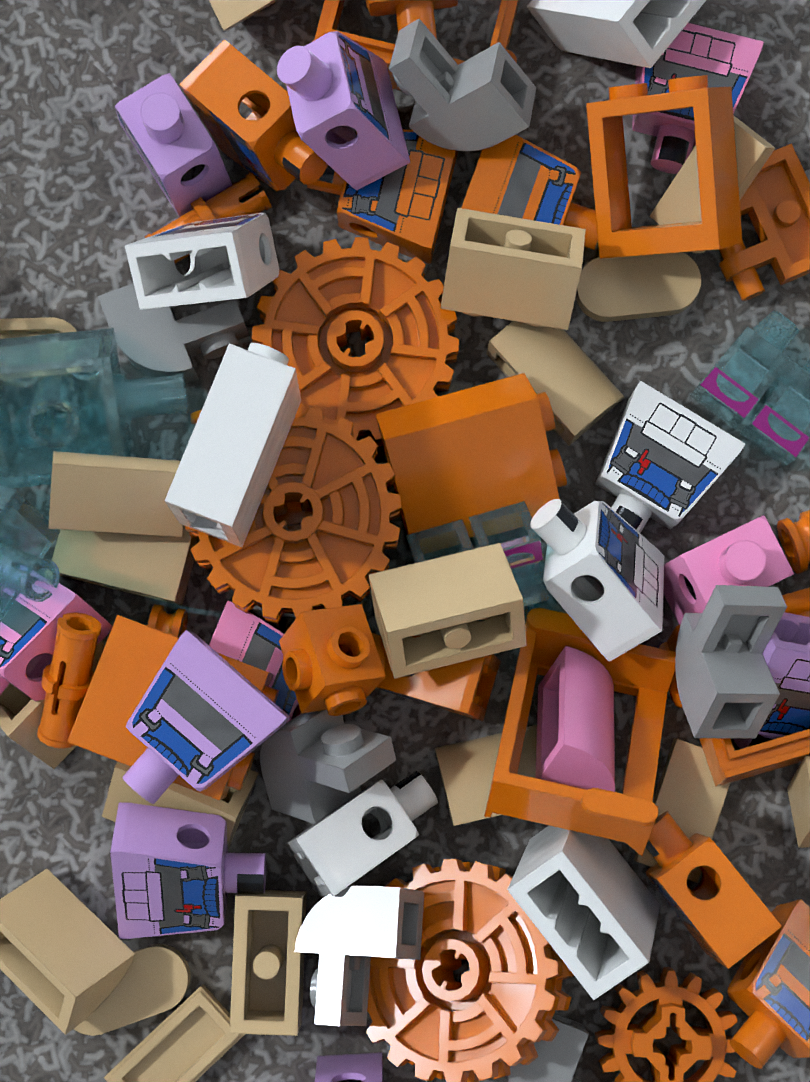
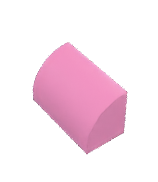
(576, 723)

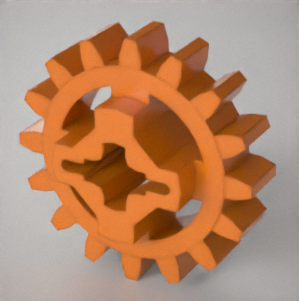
(667, 1010)

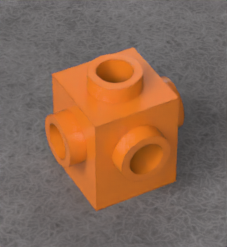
(332, 660)

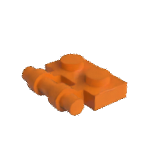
(781, 216)

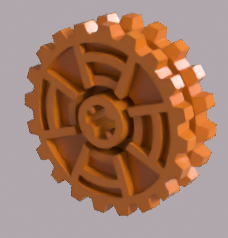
(368, 295)
(335, 546)
(501, 1004)

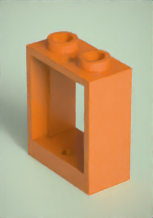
(715, 163)

